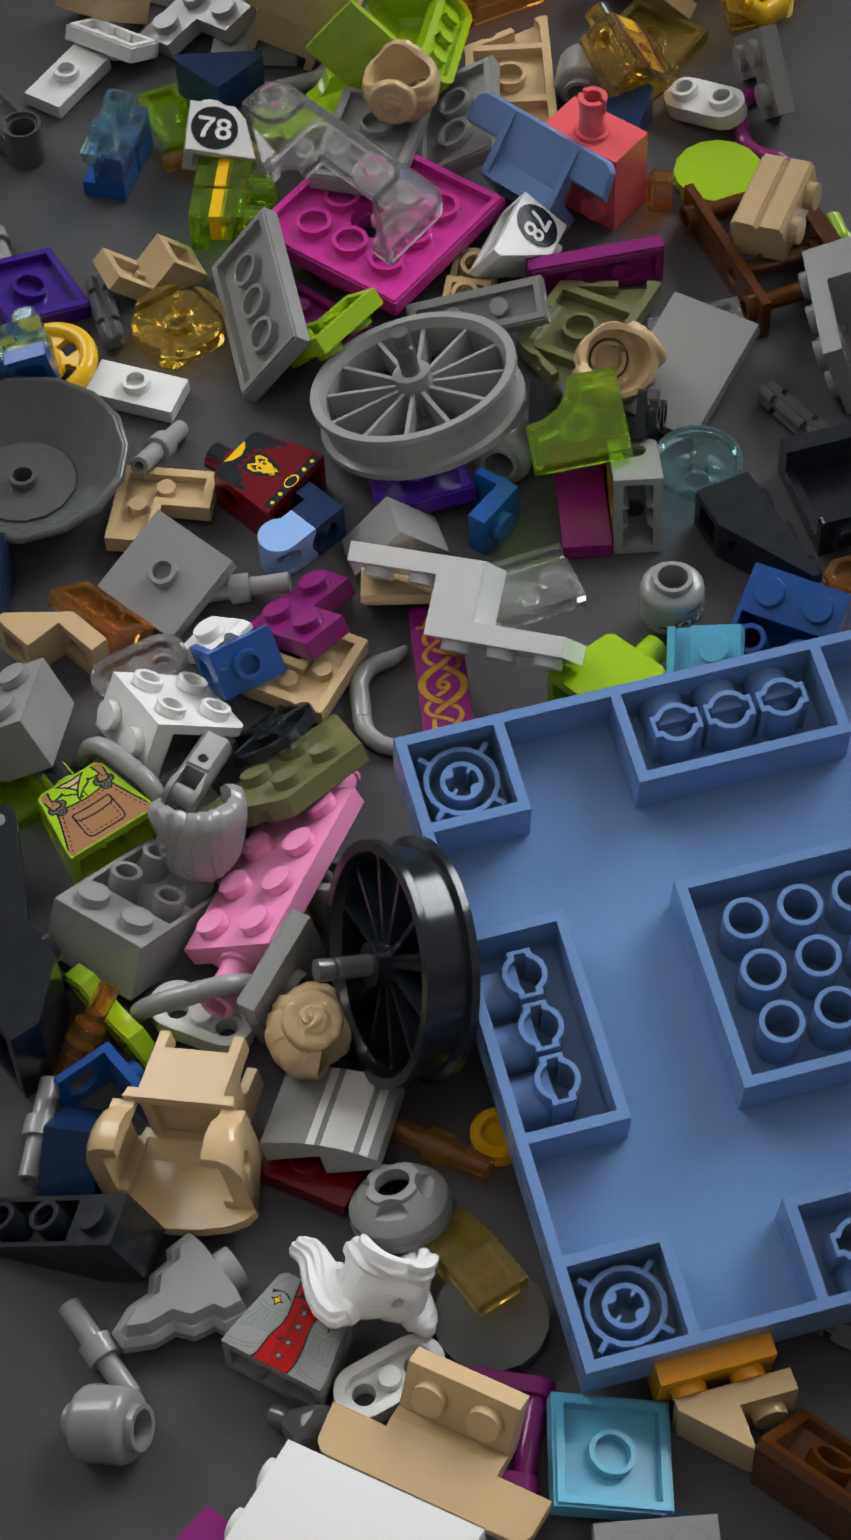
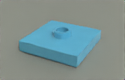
(609, 1457)

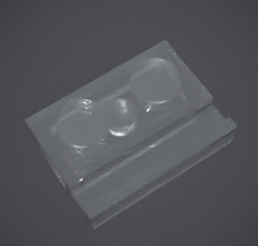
(538, 587)

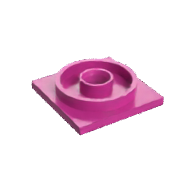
(329, 237)

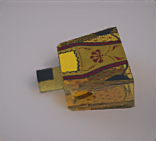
(624, 53)

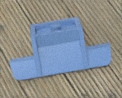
(537, 158)

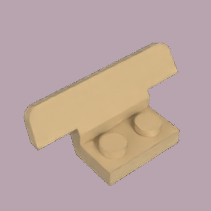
(445, 1446)

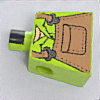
(92, 817)

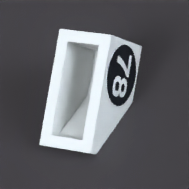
(216, 132)
(519, 233)

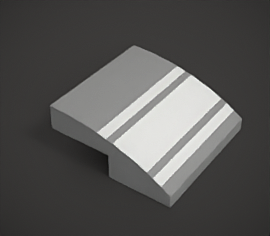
(332, 1118)

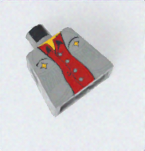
(287, 1346)

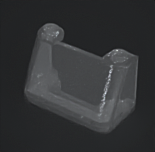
(301, 135)

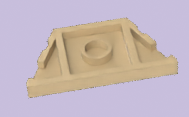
(524, 67)

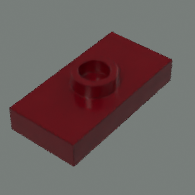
(309, 1181)

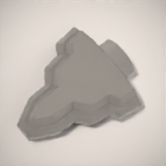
(185, 1298)

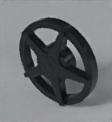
(272, 734)

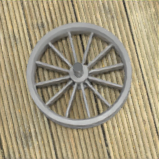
(367, 409)

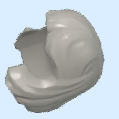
(201, 843)

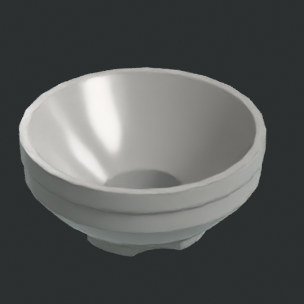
(404, 1219)

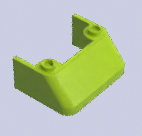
(359, 34)

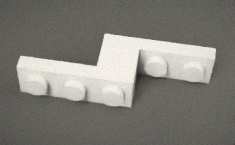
(465, 605)

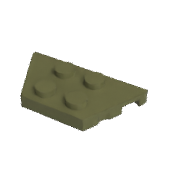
(574, 313)
(300, 772)

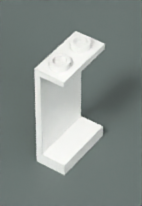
(321, 1499)

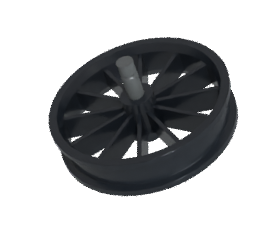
(402, 960)

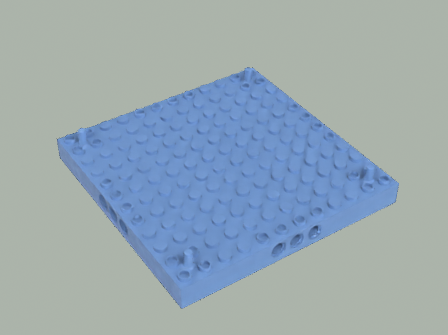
(666, 991)

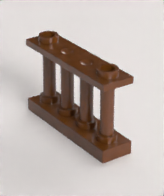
(740, 275)

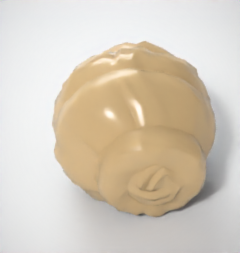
(401, 83)
(627, 347)
(308, 1030)

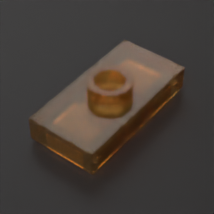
(103, 613)

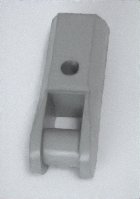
(197, 772)

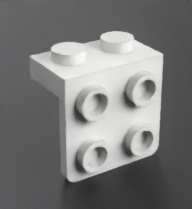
(149, 707)

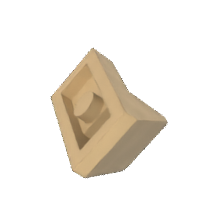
(722, 1416)

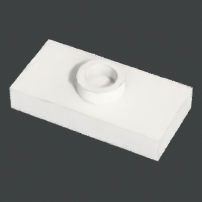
(112, 40)
(67, 80)
(139, 390)

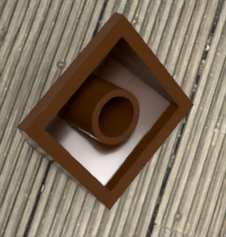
(808, 1472)

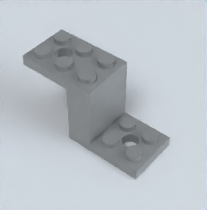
(829, 286)

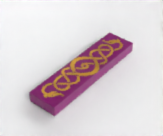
(439, 677)

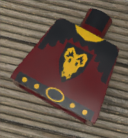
(262, 477)

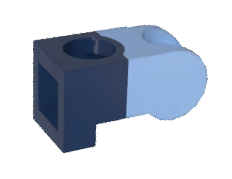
(302, 532)

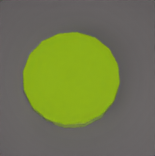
(715, 169)

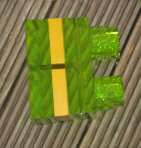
(226, 199)

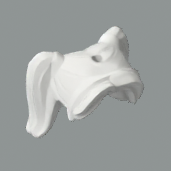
(368, 1284)

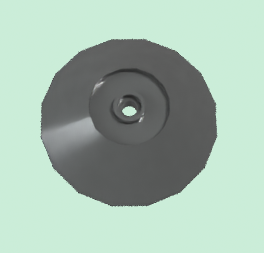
(57, 456)

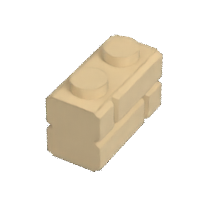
(775, 207)

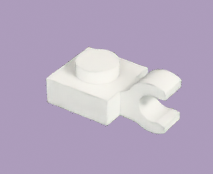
(215, 632)

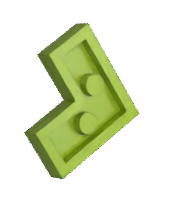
(343, 319)

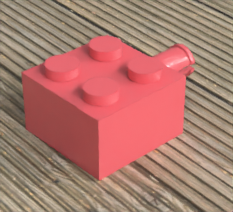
(620, 142)

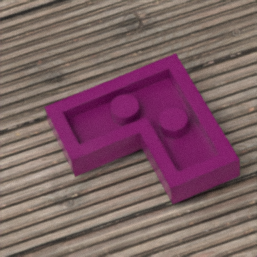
(305, 617)

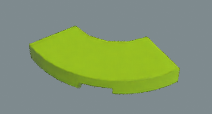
(118, 1022)

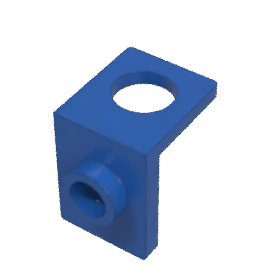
(240, 663)
(106, 1067)

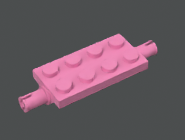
(273, 875)

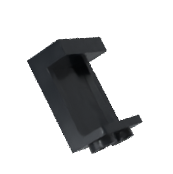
(650, 409)
(818, 481)

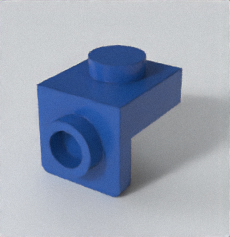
(495, 510)

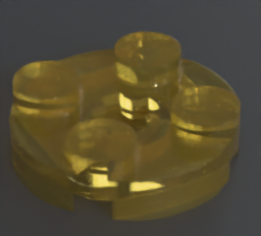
(182, 343)

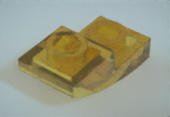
(477, 1263)

